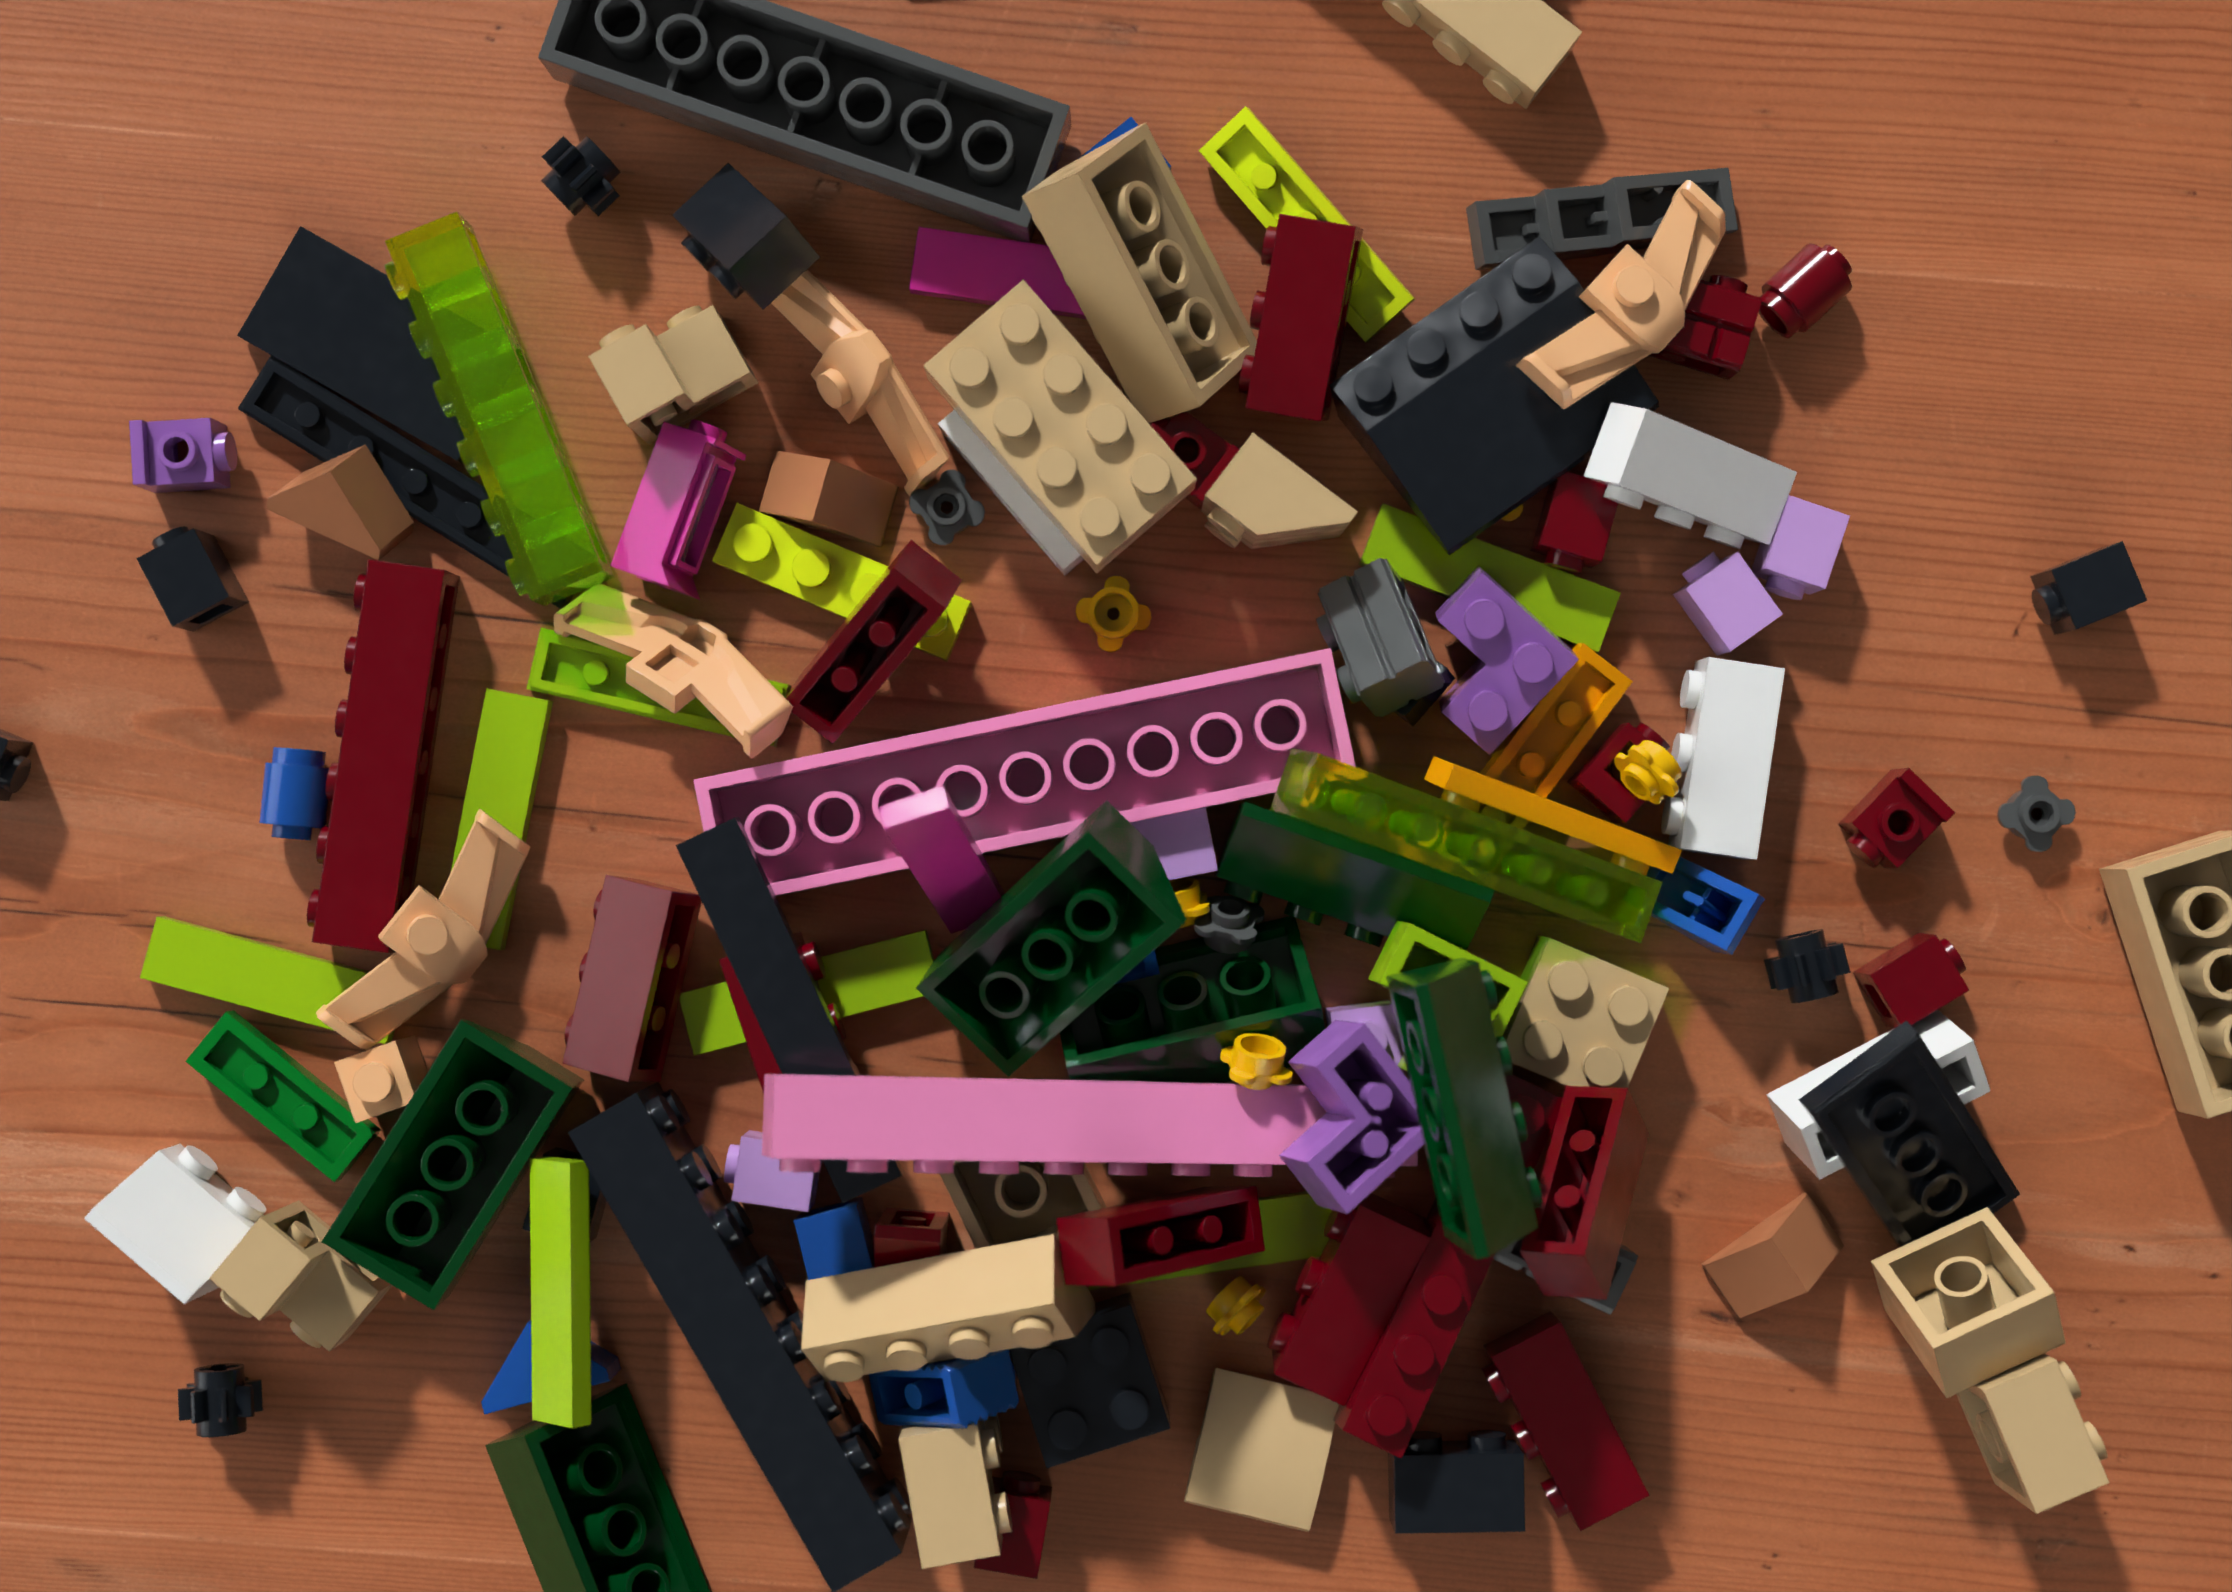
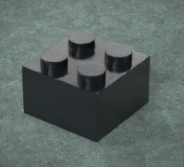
(1093, 1386)

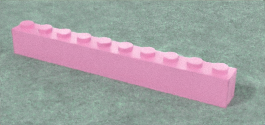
(1032, 1121)

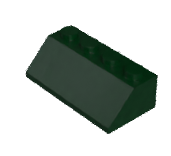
(1345, 880)
(1055, 940)
(1197, 1005)
(1465, 1105)
(452, 1162)
(596, 1504)

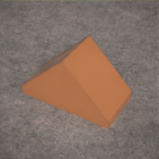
(829, 497)
(347, 503)
(1775, 1258)

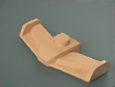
(1634, 302)
(860, 378)
(680, 661)
(433, 938)

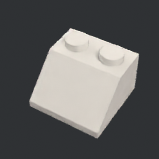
(177, 1219)

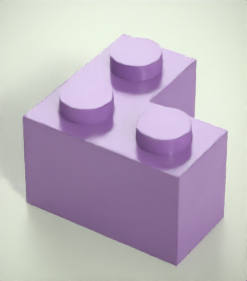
(1514, 664)
(1368, 1117)

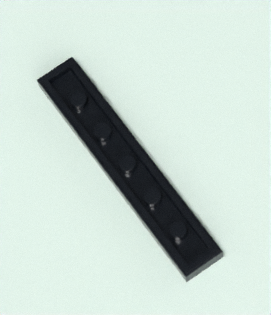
(425, 484)
(772, 971)

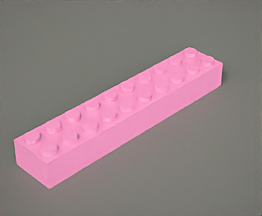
(1038, 769)

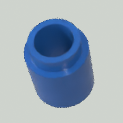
(294, 793)

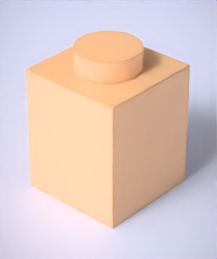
(382, 1077)

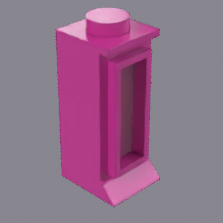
(677, 506)

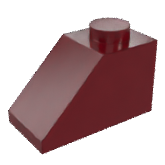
(909, 1235)

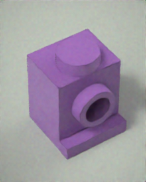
(155, 455)

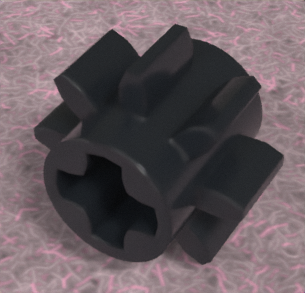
(580, 176)
(1807, 966)
(220, 1400)

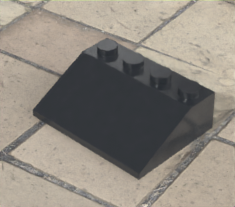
(1457, 416)

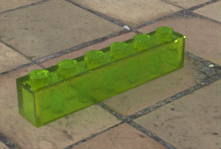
(498, 410)
(1465, 844)

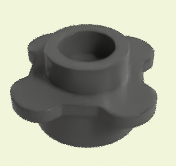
(965, 510)
(2018, 818)
(1229, 924)

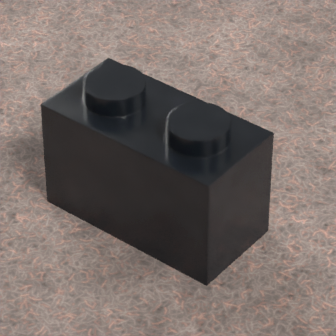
(743, 238)
(1457, 1484)

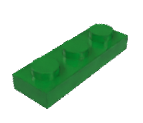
(282, 1095)

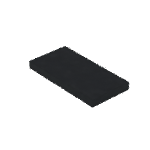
(352, 335)
(1908, 1138)

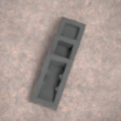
(1588, 218)

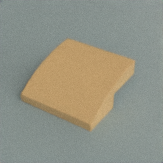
(1261, 1450)

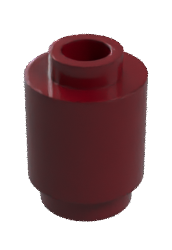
(1805, 289)

